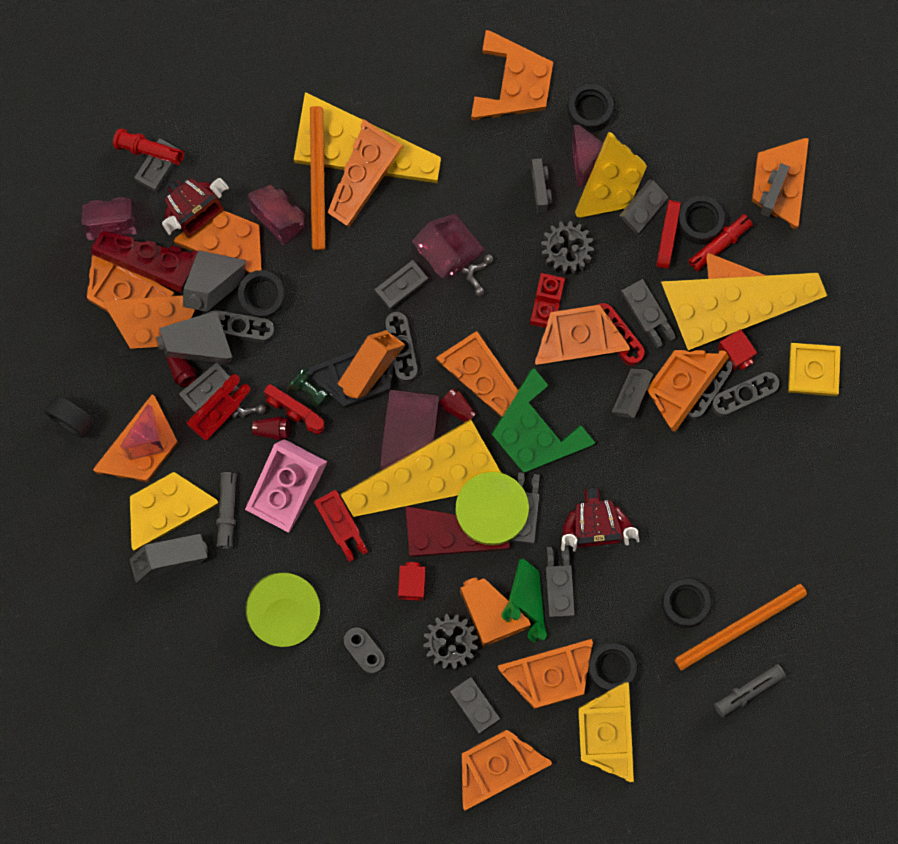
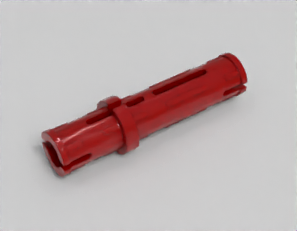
(728, 236)

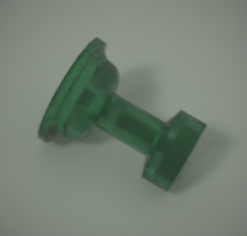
(300, 382)

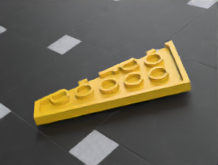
(339, 137)
(724, 305)
(425, 475)

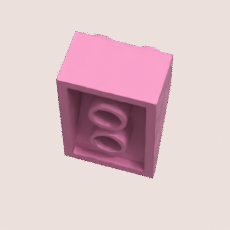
(285, 484)

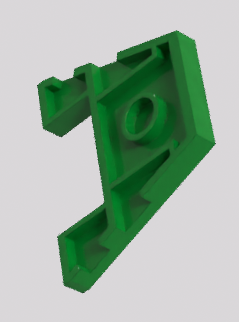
(527, 436)

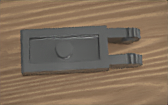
(647, 311)
(527, 535)
(559, 586)

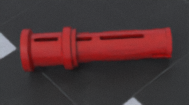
(140, 145)

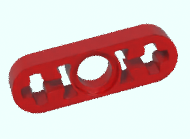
(668, 234)
(634, 344)

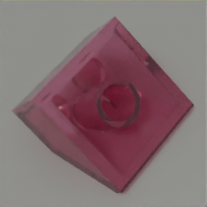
(276, 213)
(110, 216)
(447, 245)

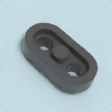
(363, 650)

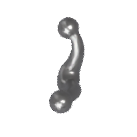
(479, 291)
(244, 412)

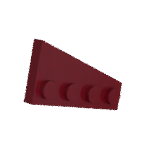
(157, 263)
(440, 534)

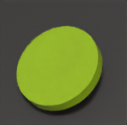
(492, 508)
(282, 609)

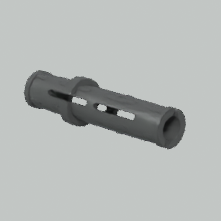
(226, 510)
(725, 706)

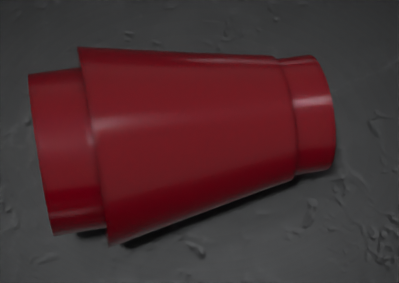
(182, 371)
(457, 405)
(272, 428)

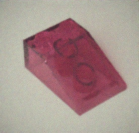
(408, 424)

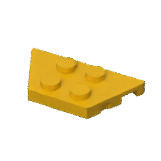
(611, 180)
(165, 508)
(607, 732)

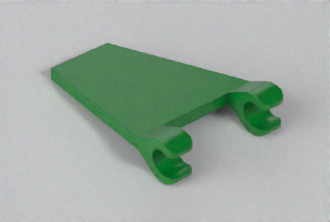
(527, 599)

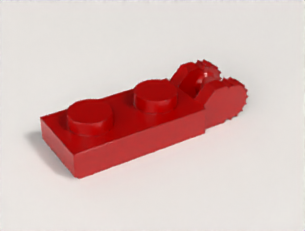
(218, 408)
(294, 409)
(339, 522)

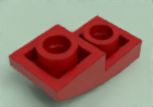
(547, 299)

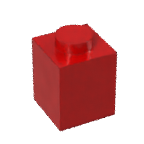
(739, 350)
(411, 582)

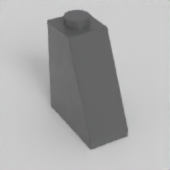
(212, 280)
(195, 339)
(168, 557)

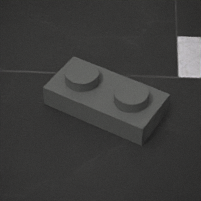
(154, 170)
(539, 176)
(769, 198)
(643, 206)
(401, 285)
(204, 387)
(632, 393)
(474, 705)

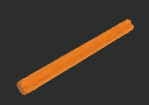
(317, 178)
(740, 627)

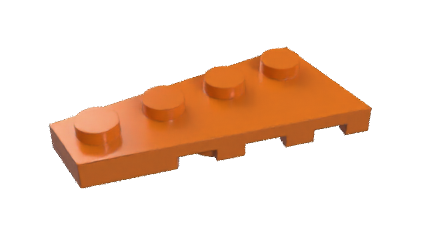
(368, 164)
(480, 372)

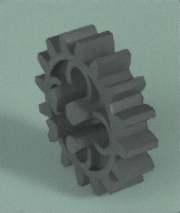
(574, 235)
(436, 644)

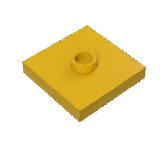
(814, 369)

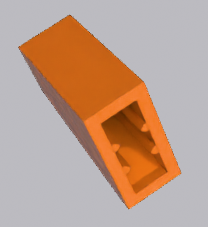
(370, 363)
(485, 609)

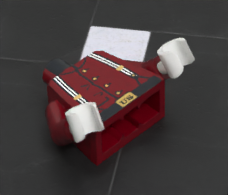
(192, 205)
(596, 524)

